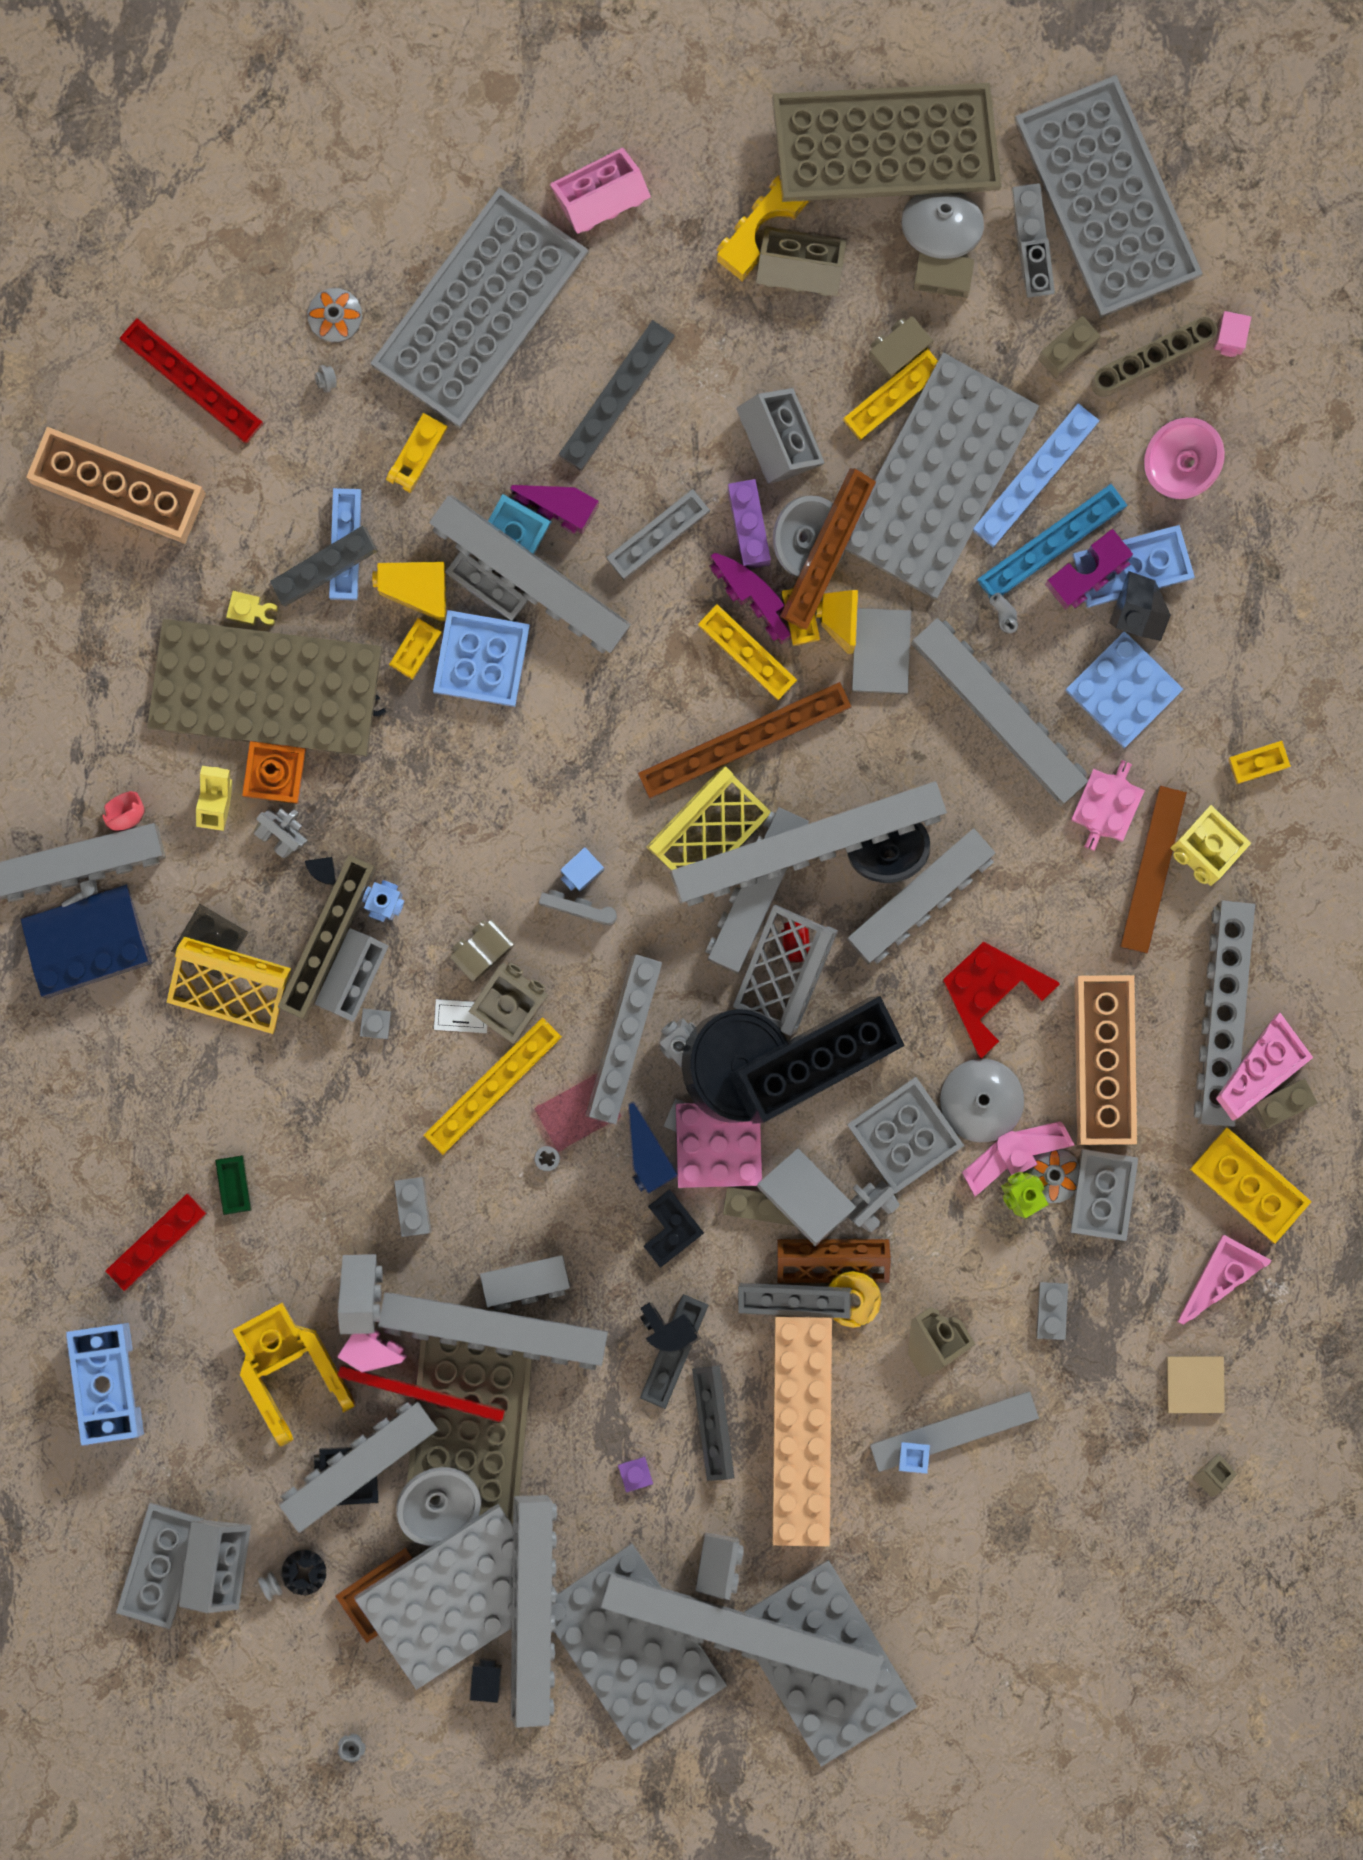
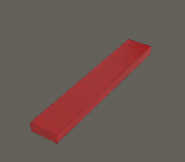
(191, 380)
(421, 1393)

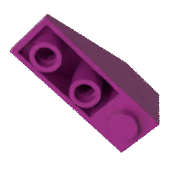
(563, 503)

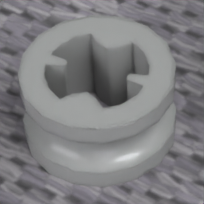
(549, 1150)
(270, 1586)

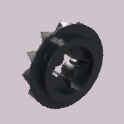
(306, 1559)

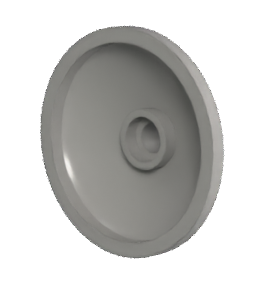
(939, 232)
(799, 516)
(961, 1100)
(434, 1519)

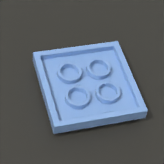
(481, 658)
(1124, 689)

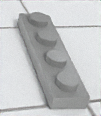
(658, 534)

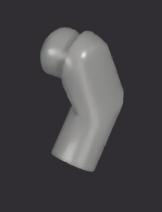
(1006, 613)

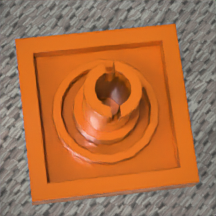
(274, 772)

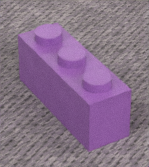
(749, 524)

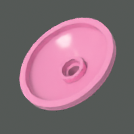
(1174, 448)

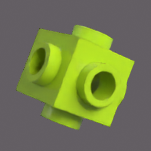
(1024, 1194)

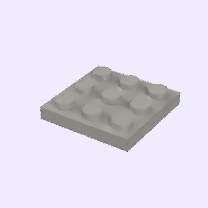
(905, 1135)

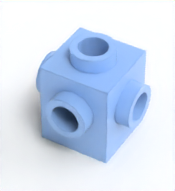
(391, 908)

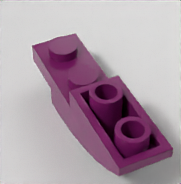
(746, 586)

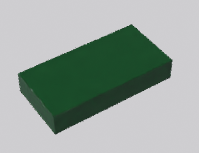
(233, 1185)

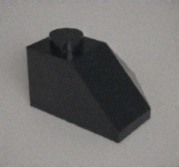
(1141, 608)

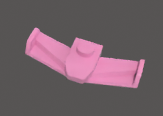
(1015, 1153)

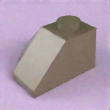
(936, 1341)

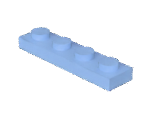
(345, 519)

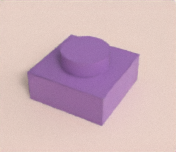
(635, 1474)

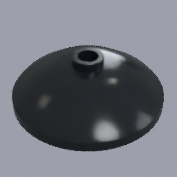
(908, 851)

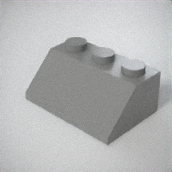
(780, 435)
(214, 1566)

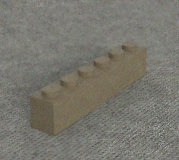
(327, 937)

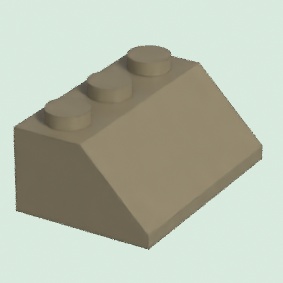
(801, 261)

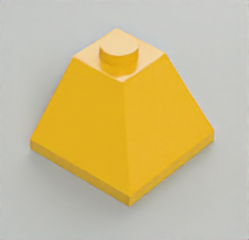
(839, 617)

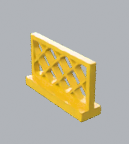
(228, 963)

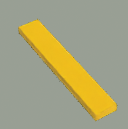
(492, 1086)

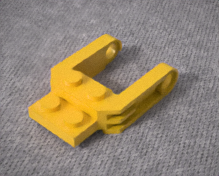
(273, 1342)

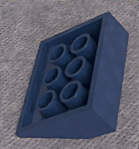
(85, 942)
(649, 1159)

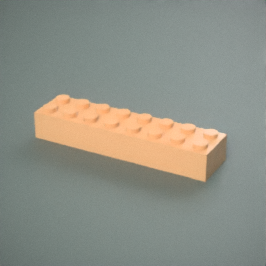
(802, 1431)

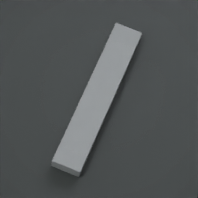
(958, 1429)

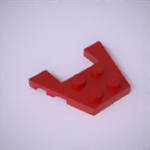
(982, 982)

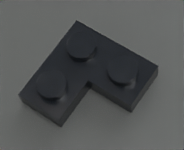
(678, 1232)

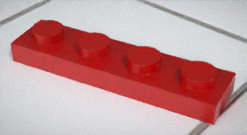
(156, 1242)

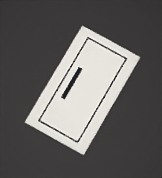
(454, 1016)

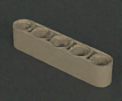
(1163, 347)

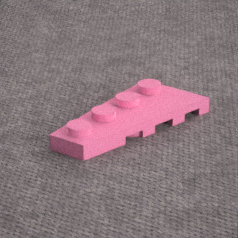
(1267, 1065)

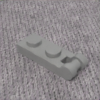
(579, 908)

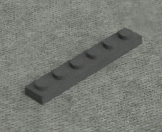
(616, 395)

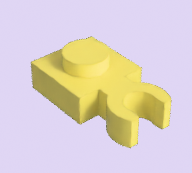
(247, 608)

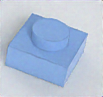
(914, 1457)

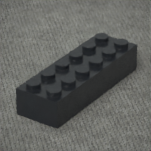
(816, 1059)

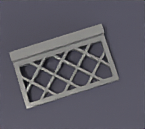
(808, 976)

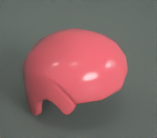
(123, 811)

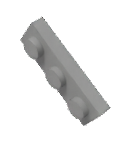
(486, 586)

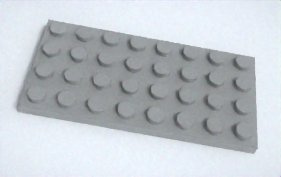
(1108, 196)
(479, 307)
(940, 475)

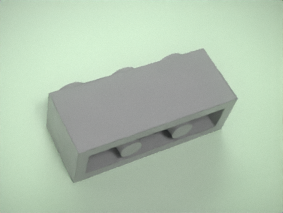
(351, 974)
(525, 1282)
(359, 1294)

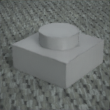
(375, 1024)

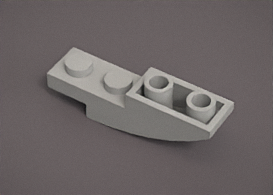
(1032, 240)

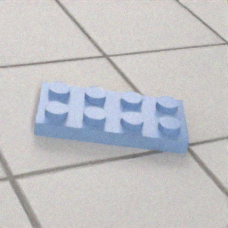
(1155, 555)

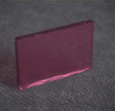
(565, 1115)

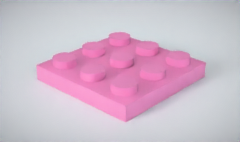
(716, 1151)

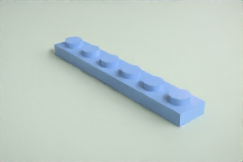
(1035, 475)

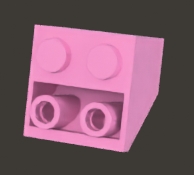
(370, 1352)

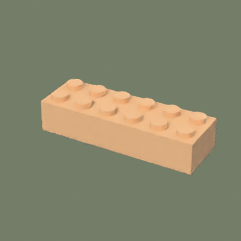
(116, 485)
(1105, 1060)

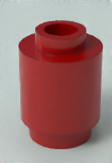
(790, 943)

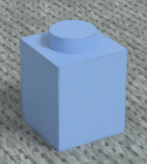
(581, 870)

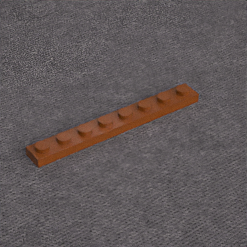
(744, 740)

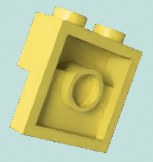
(1210, 846)

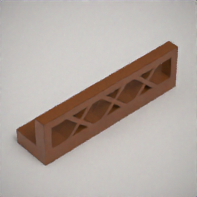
(833, 1255)

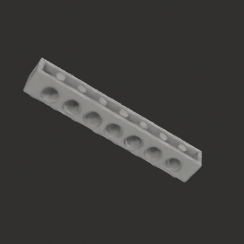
(1243, 918)

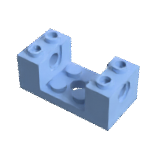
(107, 1414)

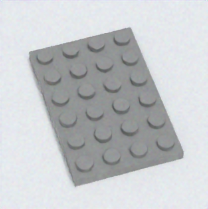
(446, 1598)
(634, 1669)
(829, 1714)

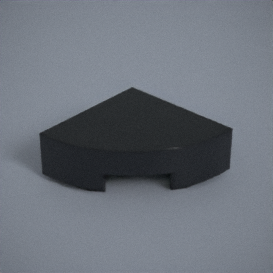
(322, 870)

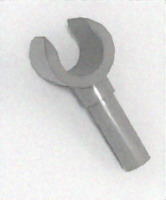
(88, 889)

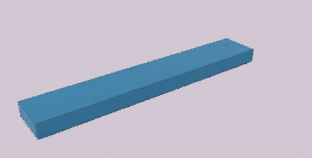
(1052, 542)

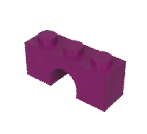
(1110, 556)

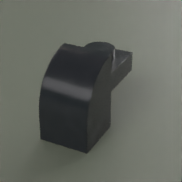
(671, 1337)

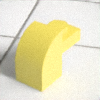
(213, 798)

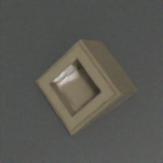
(1215, 1475)

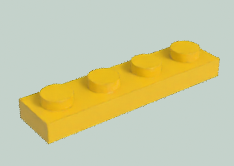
(891, 396)
(747, 652)

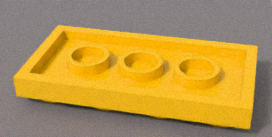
(1250, 1185)

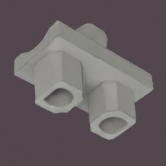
(282, 826)
(869, 1201)

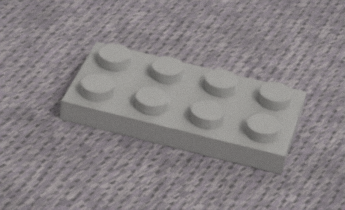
(157, 1567)

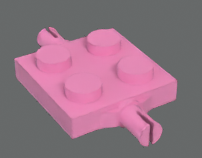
(1107, 805)

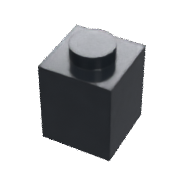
(486, 1681)

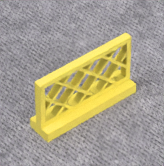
(695, 808)

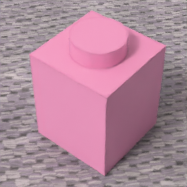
(1232, 333)

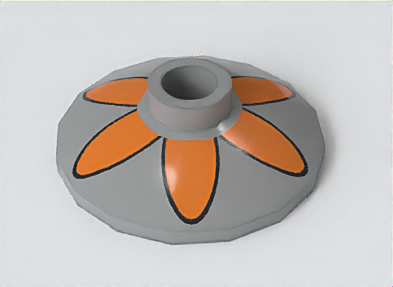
(339, 327)
(1068, 1168)

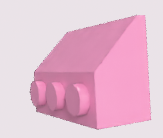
(600, 190)

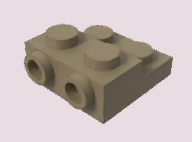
(509, 1002)

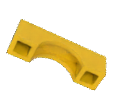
(740, 251)

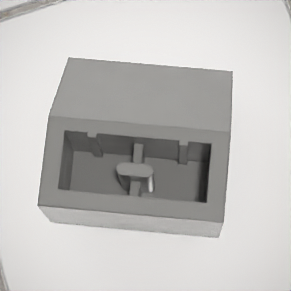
(718, 1564)

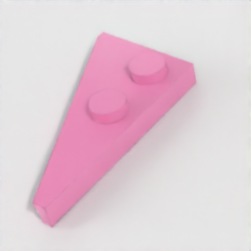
(1225, 1270)

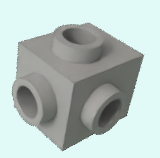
(675, 1038)

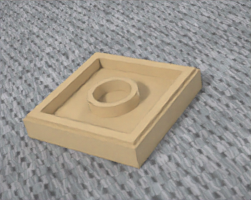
(1195, 1384)

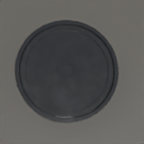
(718, 1048)

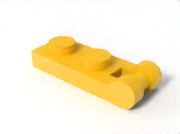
(417, 452)

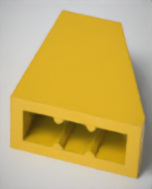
(414, 586)

